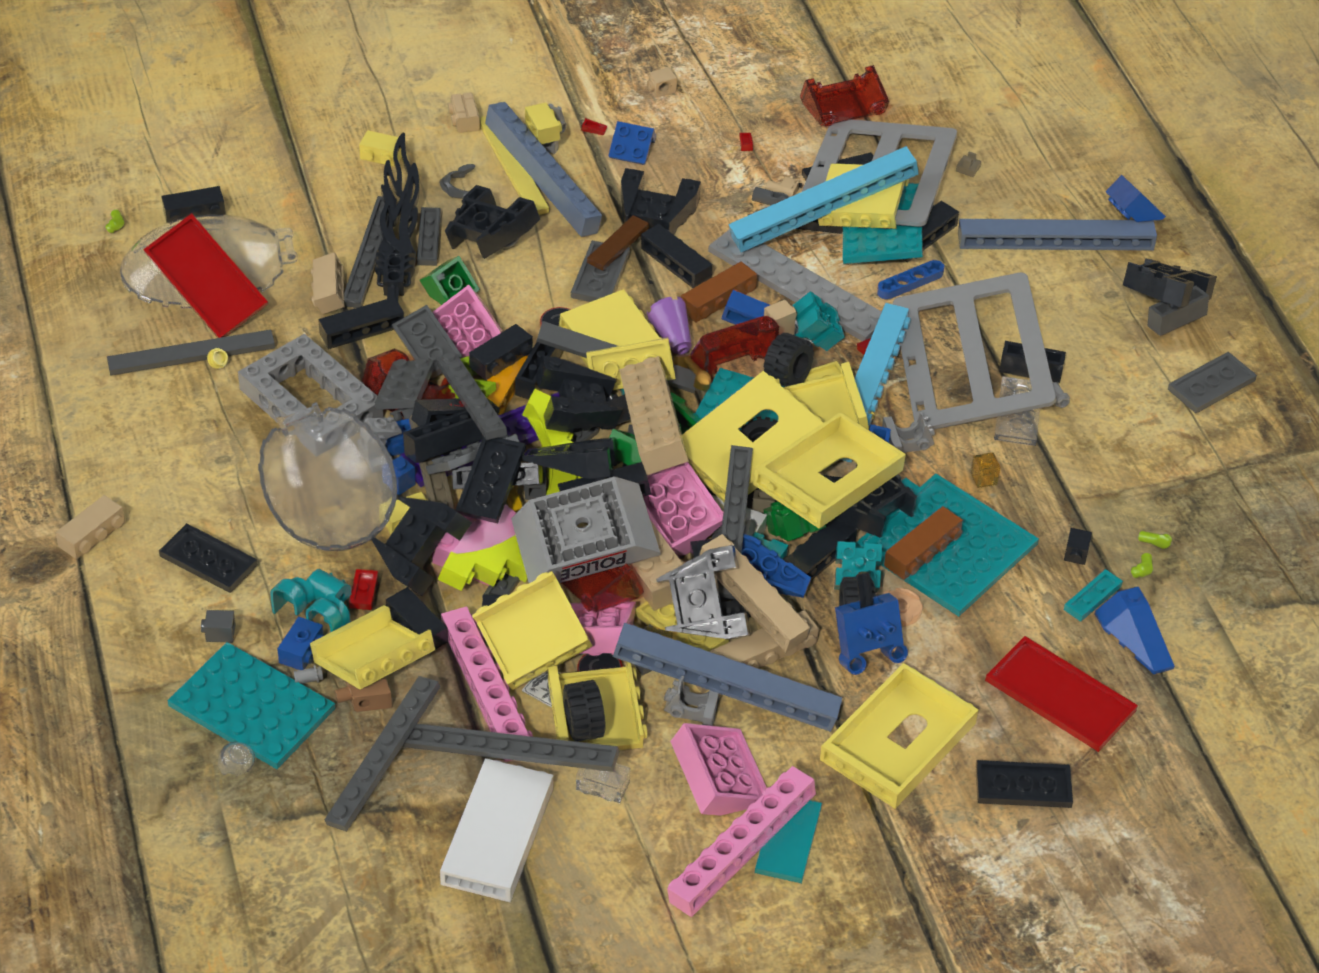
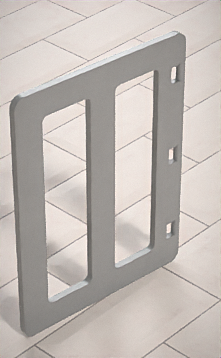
(890, 138)
(984, 402)

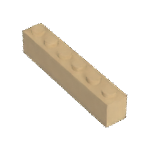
(761, 599)
(761, 648)

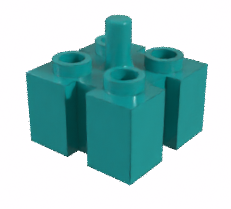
(818, 321)
(857, 560)

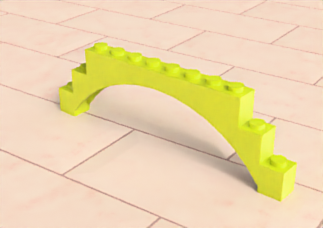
(505, 557)

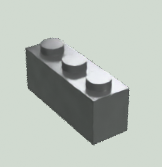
(1166, 319)

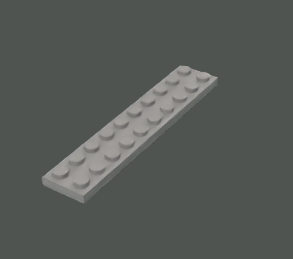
(796, 281)

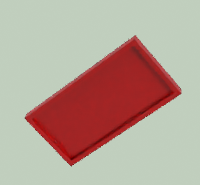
(205, 276)
(1061, 693)

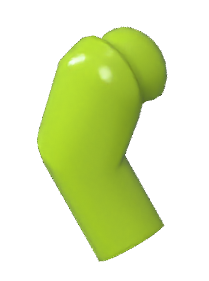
(116, 222)
(1162, 541)
(1144, 568)

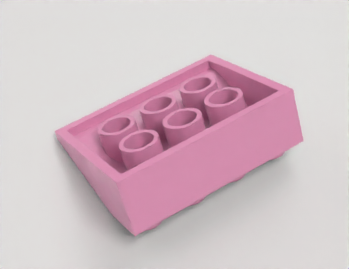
(467, 320)
(681, 507)
(478, 536)
(604, 626)
(718, 768)

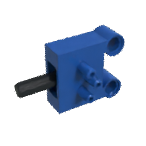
(869, 626)

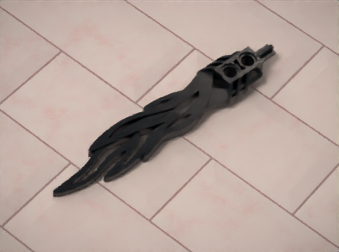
(397, 257)

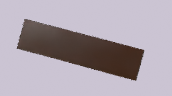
(617, 243)

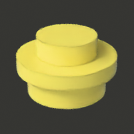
(217, 358)

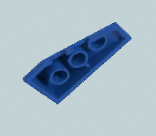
(777, 572)
(1134, 625)

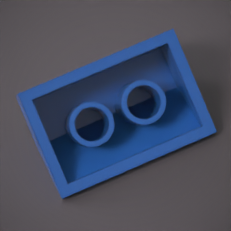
(1132, 202)

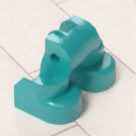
(319, 586)

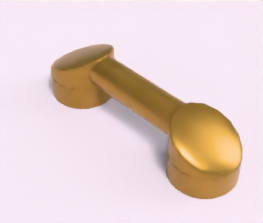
(702, 378)

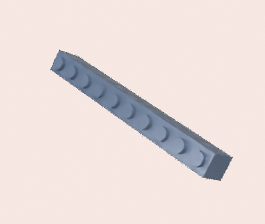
(543, 169)
(1056, 234)
(727, 677)

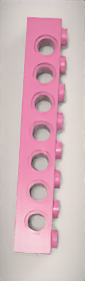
(483, 674)
(741, 841)

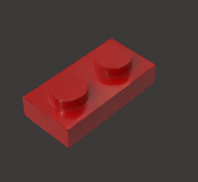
(363, 589)

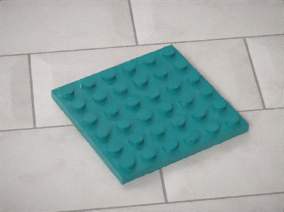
(973, 562)

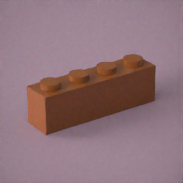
(715, 292)
(923, 543)

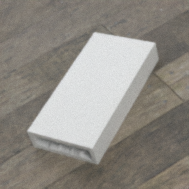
(497, 830)

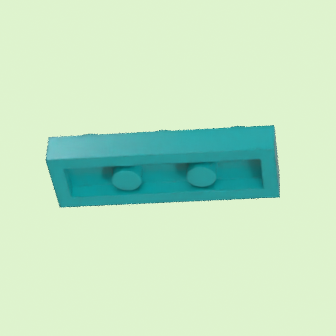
(1093, 595)

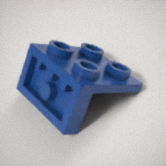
(631, 142)

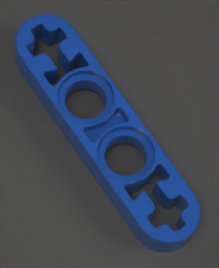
(891, 288)

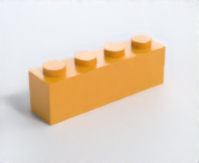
(505, 385)

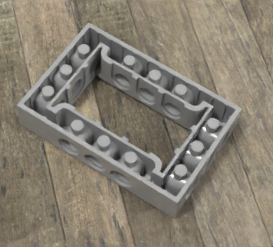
(262, 380)

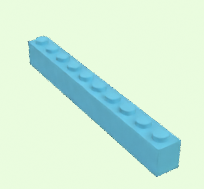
(823, 199)
(879, 357)

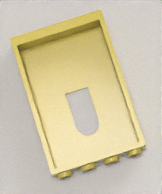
(711, 438)
(794, 472)
(878, 764)

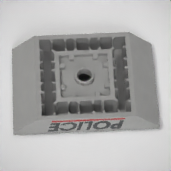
(615, 532)

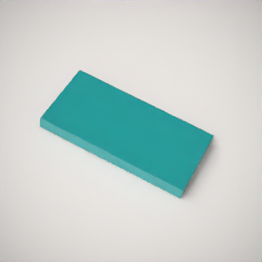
(789, 849)

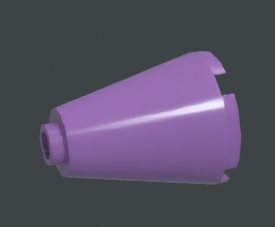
(671, 321)

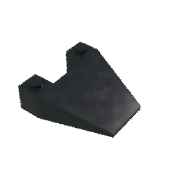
(582, 458)

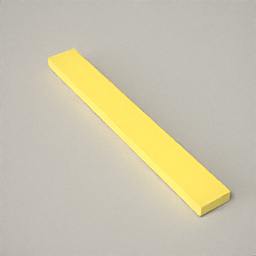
(516, 173)

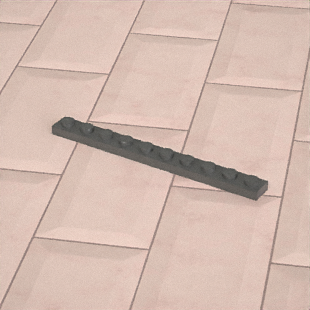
(513, 747)

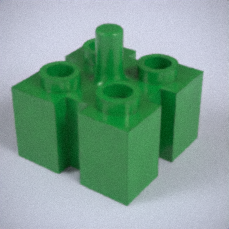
(786, 523)

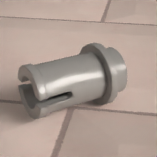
(1062, 398)
(309, 675)

